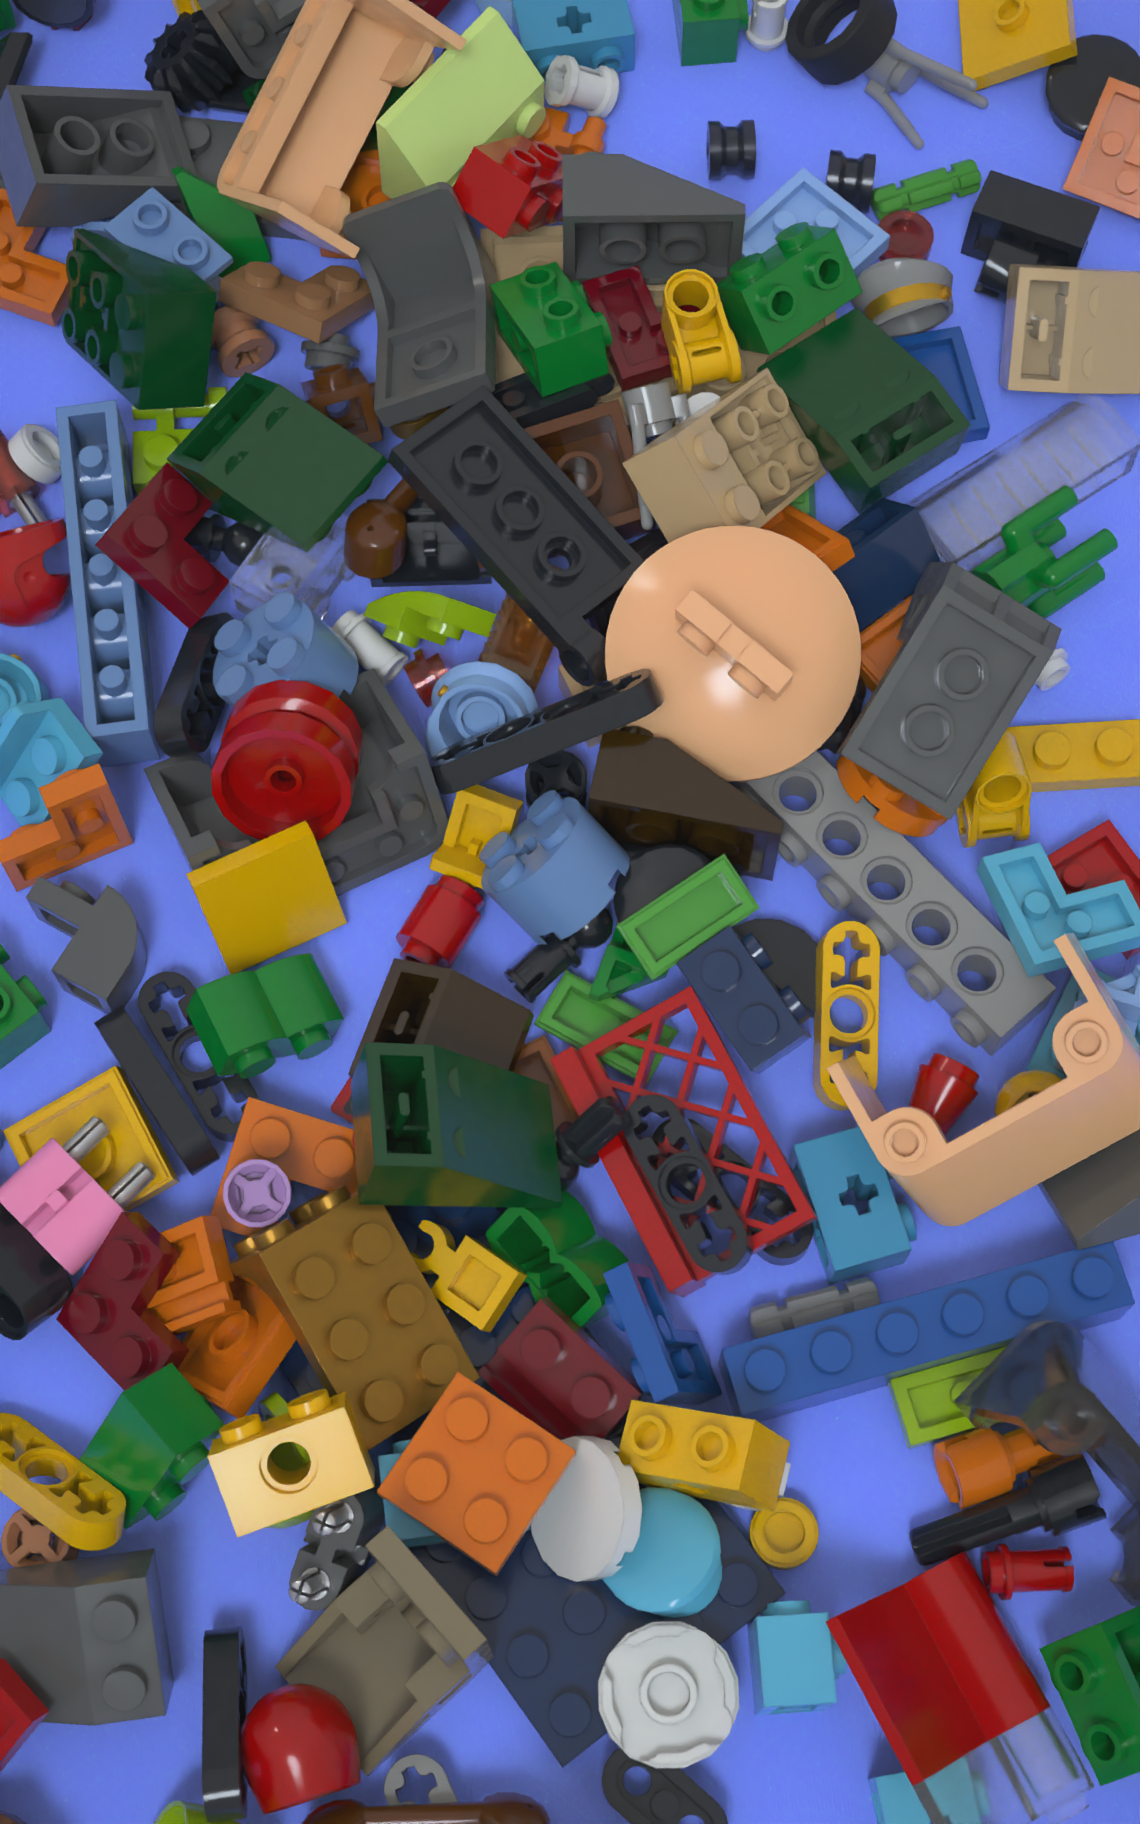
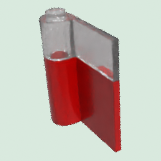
(961, 1702)

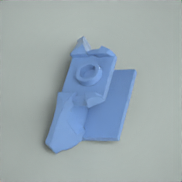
(164, 231)

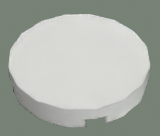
(590, 1513)
(668, 1695)

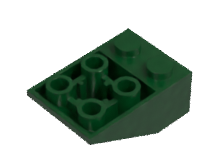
(139, 322)
(868, 408)
(276, 462)
(450, 1131)

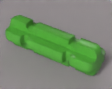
(927, 189)

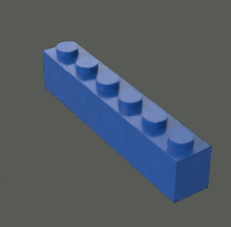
(920, 1332)

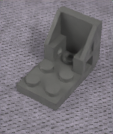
(950, 687)

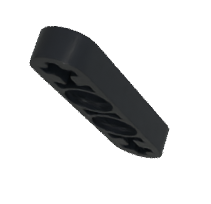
(546, 731)

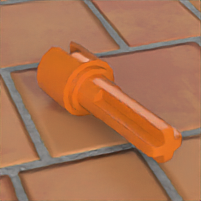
(985, 1463)

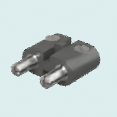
(335, 1549)

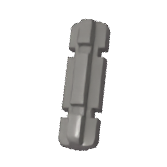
(812, 1307)

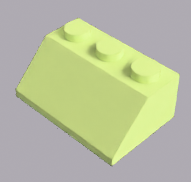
(458, 104)

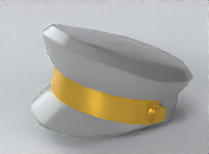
(905, 295)

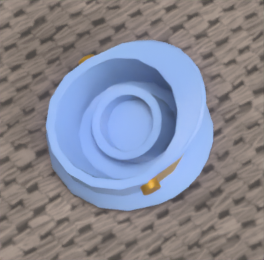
(474, 700)

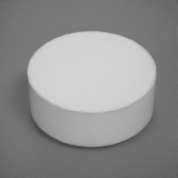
(36, 453)

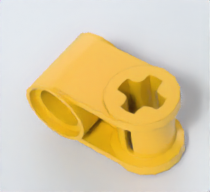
(698, 342)
(998, 798)

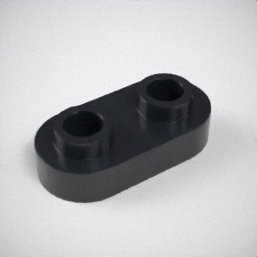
(667, 1801)

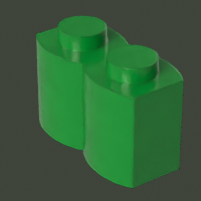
(265, 1016)
(559, 1256)

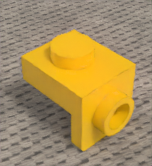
(474, 820)

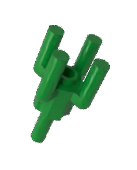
(1029, 568)

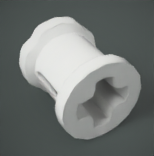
(581, 86)

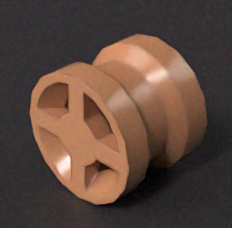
(239, 342)
(27, 1535)

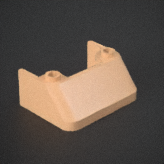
(321, 109)
(1027, 1142)

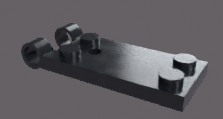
(512, 514)

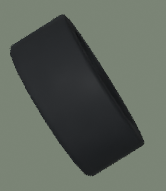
(851, 50)

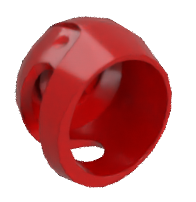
(26, 589)
(298, 1747)

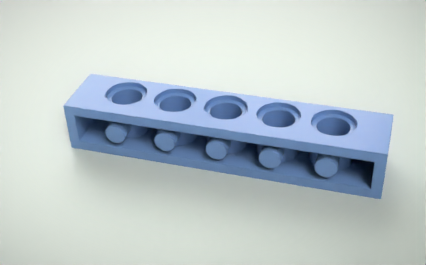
(105, 598)

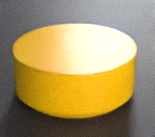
(784, 1536)

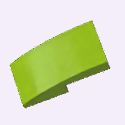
(427, 616)

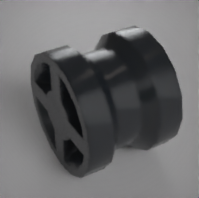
(731, 149)
(852, 178)
(559, 773)

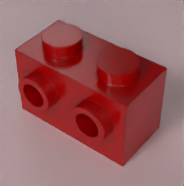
(512, 185)

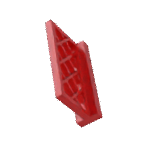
(588, 1080)

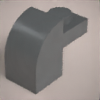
(106, 946)

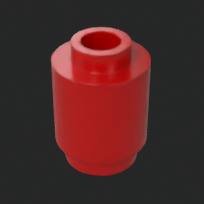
(440, 923)

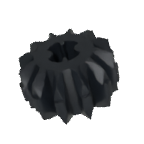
(190, 62)

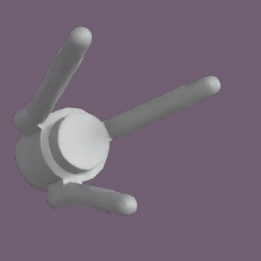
(898, 71)
(650, 415)

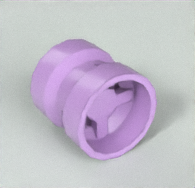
(260, 1200)

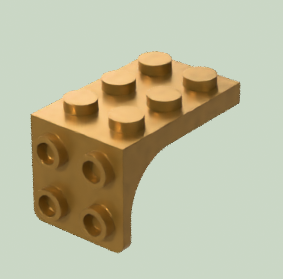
(357, 1309)

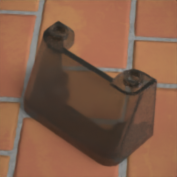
(1069, 1405)

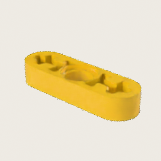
(832, 968)
(80, 1509)

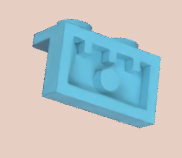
(37, 747)

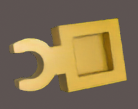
(470, 1278)

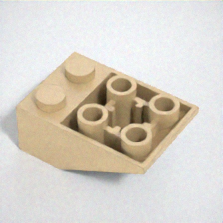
(1071, 330)
(727, 462)

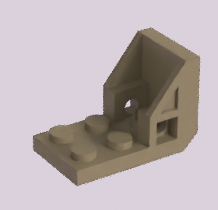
(389, 1650)

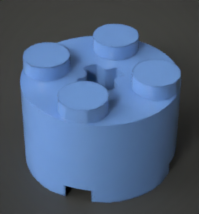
(281, 643)
(553, 868)

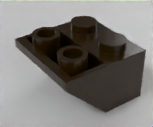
(448, 1011)

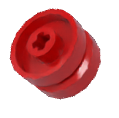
(287, 760)

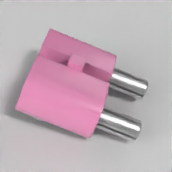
(64, 1203)

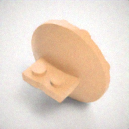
(743, 645)

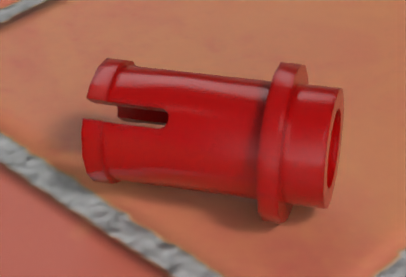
(1026, 1570)

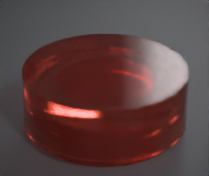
(909, 235)

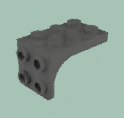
(428, 301)

